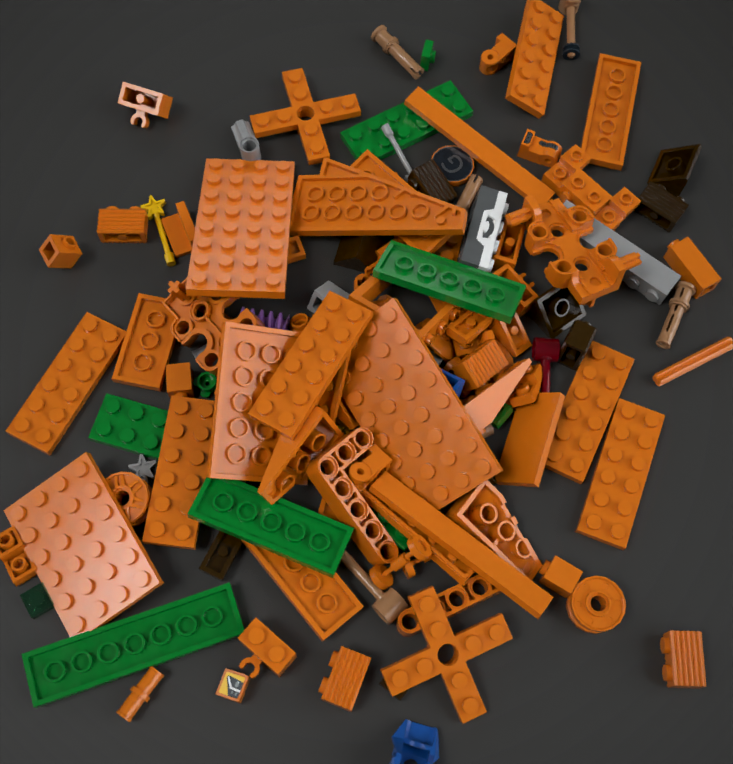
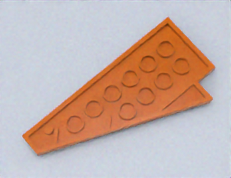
(362, 204)

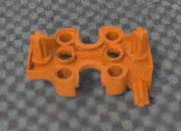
(603, 266)
(209, 325)

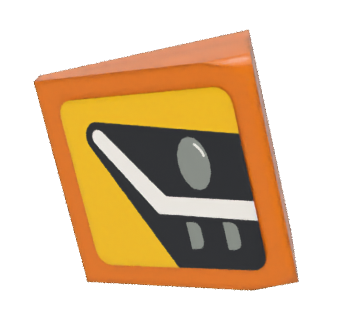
(233, 685)

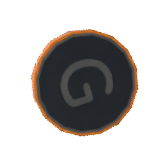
(454, 164)

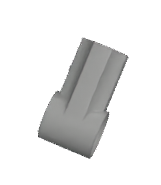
(246, 141)

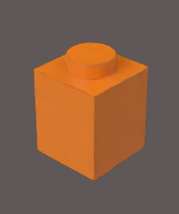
(180, 380)
(559, 576)

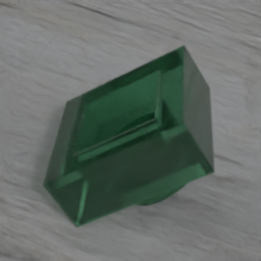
(37, 601)

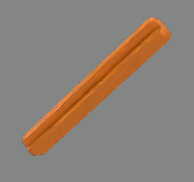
(693, 361)

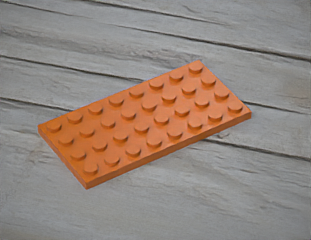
(242, 229)
(414, 411)

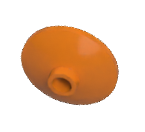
(442, 344)

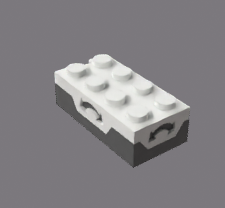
(483, 228)

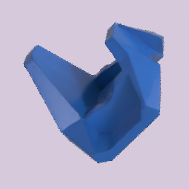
(415, 743)

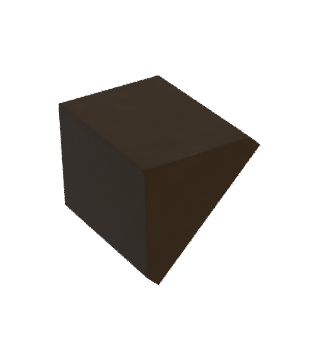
(675, 167)
(359, 251)
(556, 311)

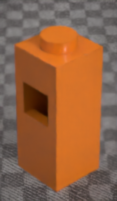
(692, 266)

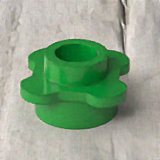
(200, 382)

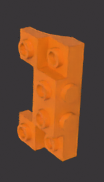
(576, 186)

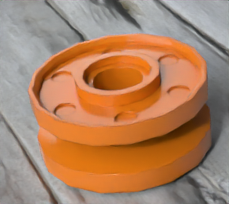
(139, 495)
(609, 597)

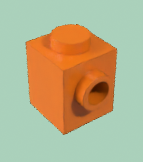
(60, 251)

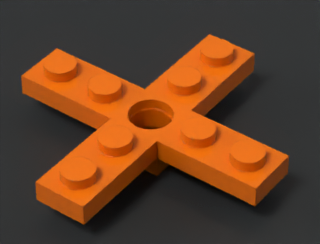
(303, 106)
(454, 673)

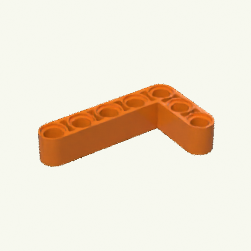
(351, 497)

